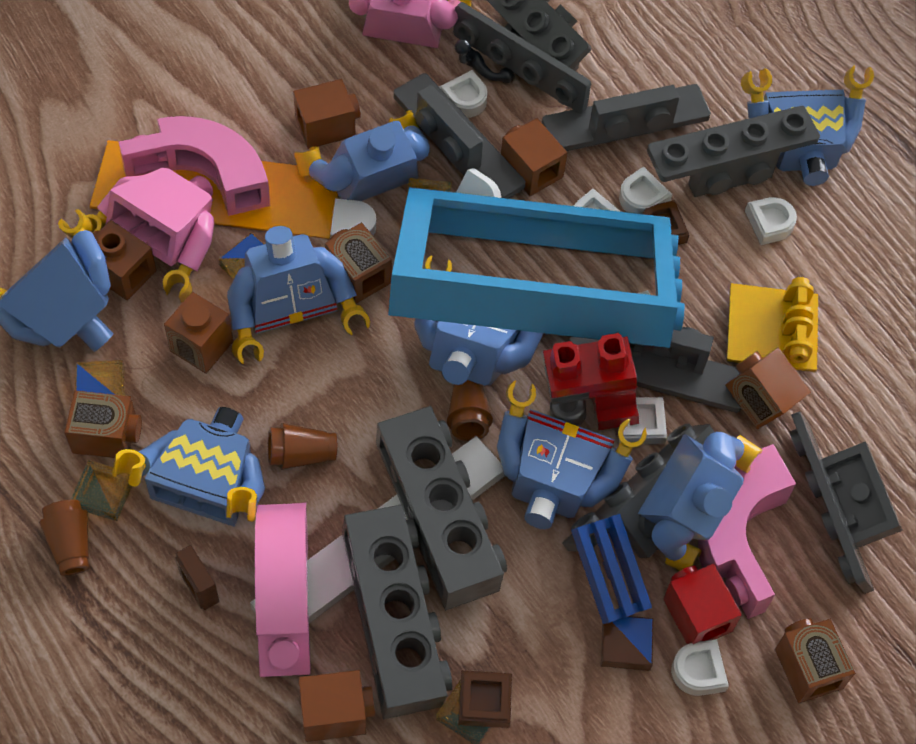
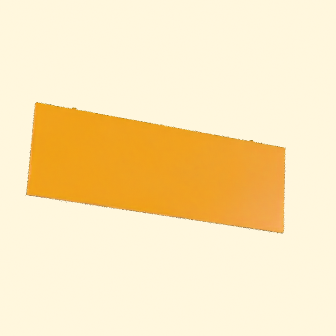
(294, 199)

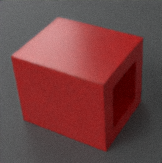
(701, 604)

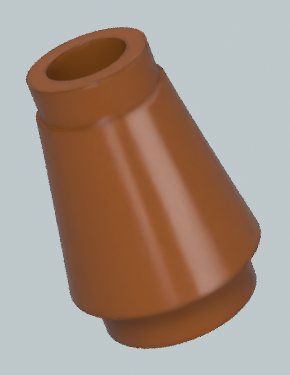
(469, 411)
(300, 446)
(67, 535)

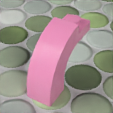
(205, 149)
(763, 488)
(282, 589)

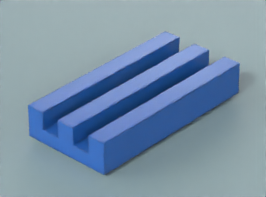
(626, 560)

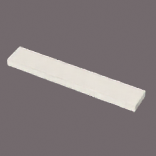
(329, 569)

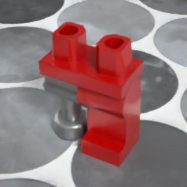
(594, 371)

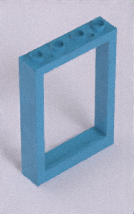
(533, 304)

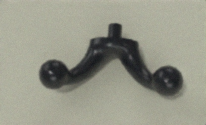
(475, 60)

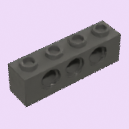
(455, 575)
(398, 687)

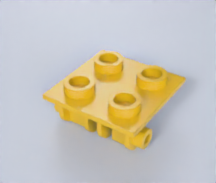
(773, 319)

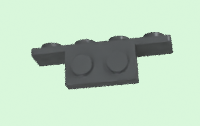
(545, 28)
(512, 51)
(629, 116)
(456, 134)
(733, 152)
(683, 369)
(632, 494)
(854, 498)

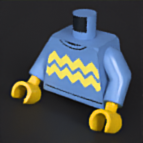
(833, 113)
(200, 469)

